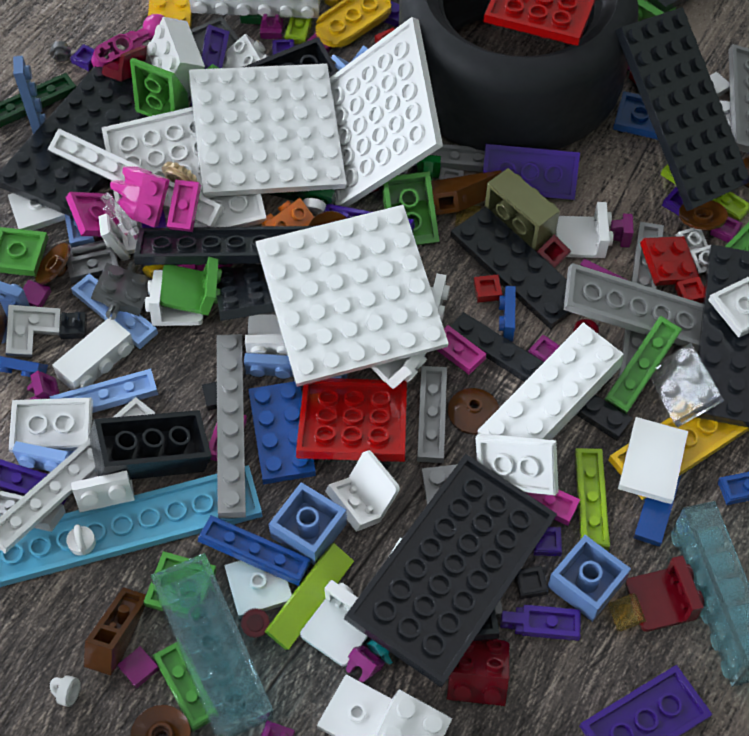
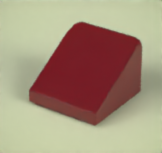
(554, 251)

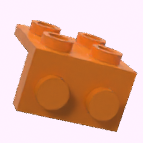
(290, 215)

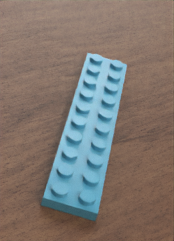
(123, 528)

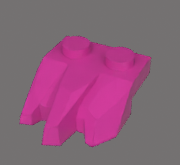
(141, 194)

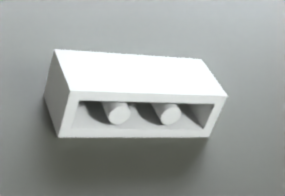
(94, 355)

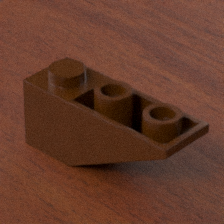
(460, 192)

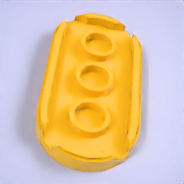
(350, 20)

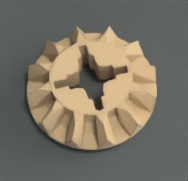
(174, 172)

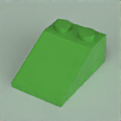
(156, 89)
(416, 195)

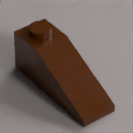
(113, 632)

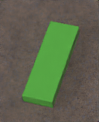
(180, 683)

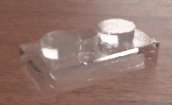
(114, 210)

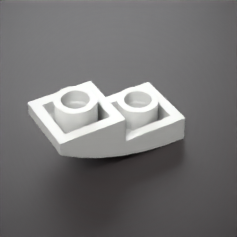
(698, 247)

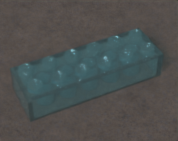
(721, 579)
(212, 647)

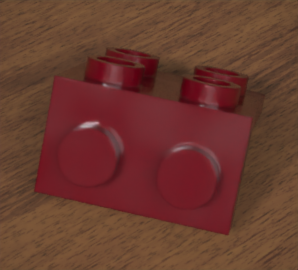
(667, 595)
(481, 674)

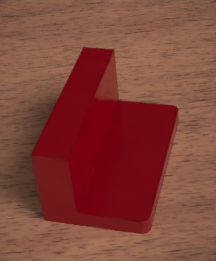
(121, 68)

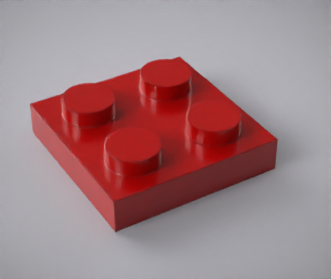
(668, 259)

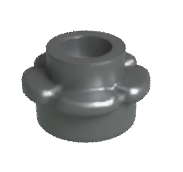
(60, 51)

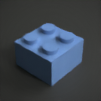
(308, 523)
(588, 577)

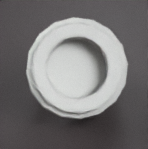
(315, 205)
(81, 540)
(67, 691)

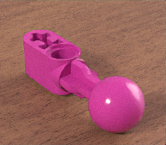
(129, 40)

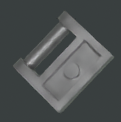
(89, 263)

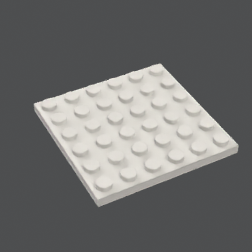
(384, 112)
(266, 130)
(172, 138)
(351, 295)

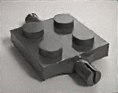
(121, 290)

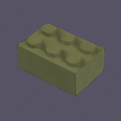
(522, 208)

